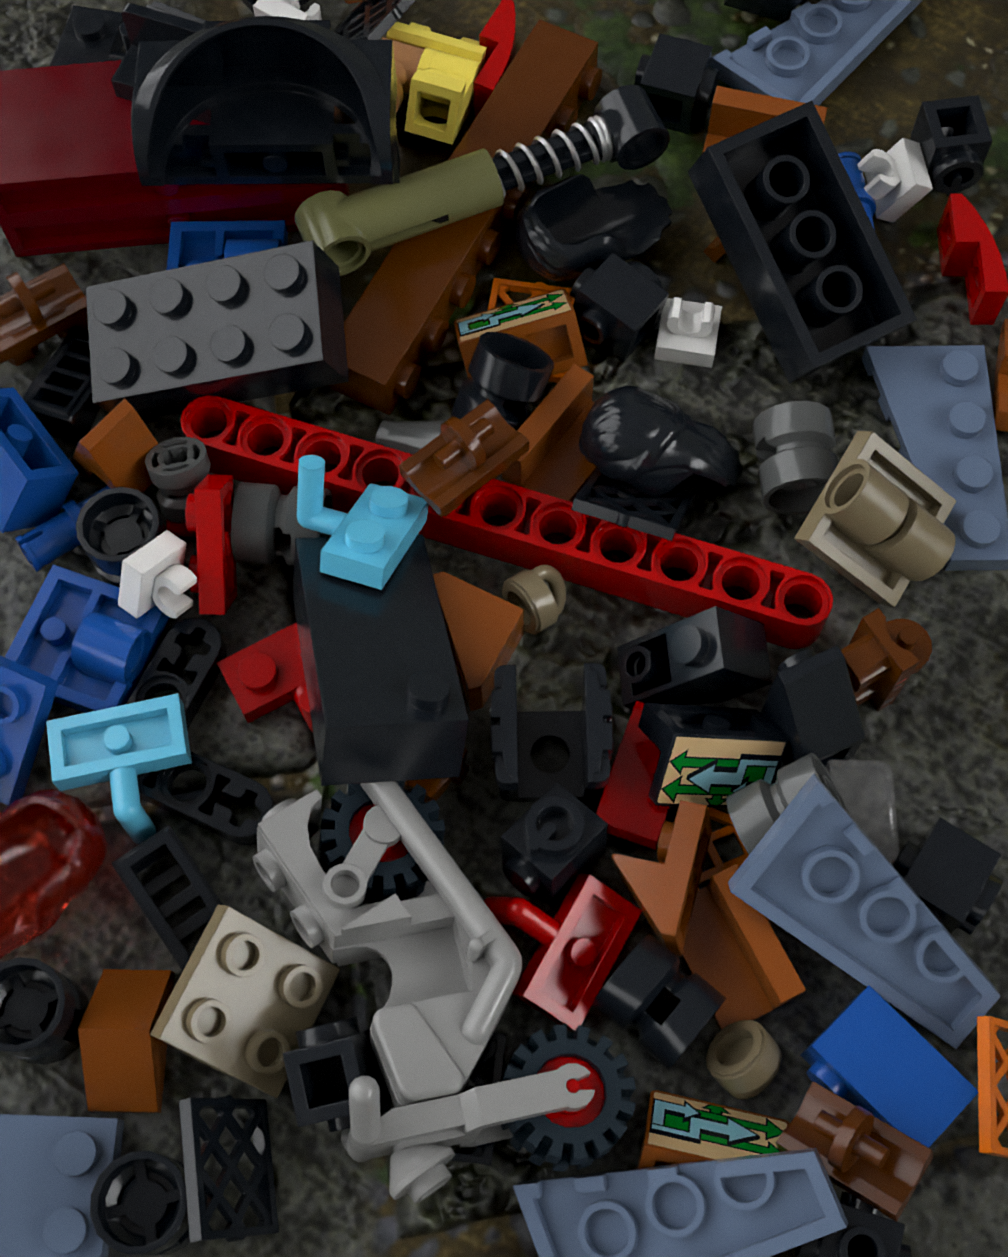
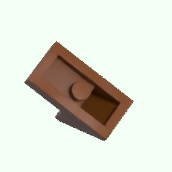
(116, 450)
(670, 889)

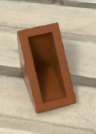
(480, 633)
(118, 1054)

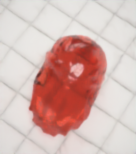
(46, 860)

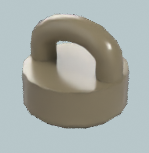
(533, 595)
(744, 1059)

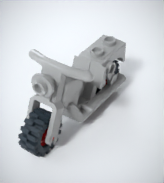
(447, 994)

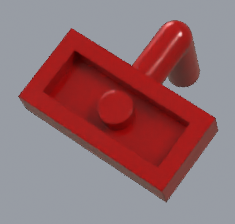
(209, 520)
(268, 675)
(573, 949)

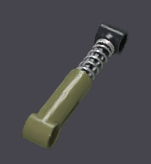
(353, 226)

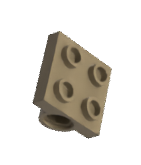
(879, 521)
(244, 1000)

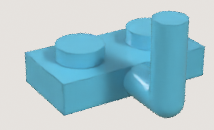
(368, 538)
(116, 748)

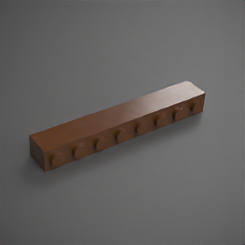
(432, 274)

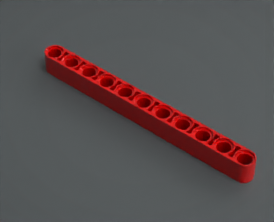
(533, 517)

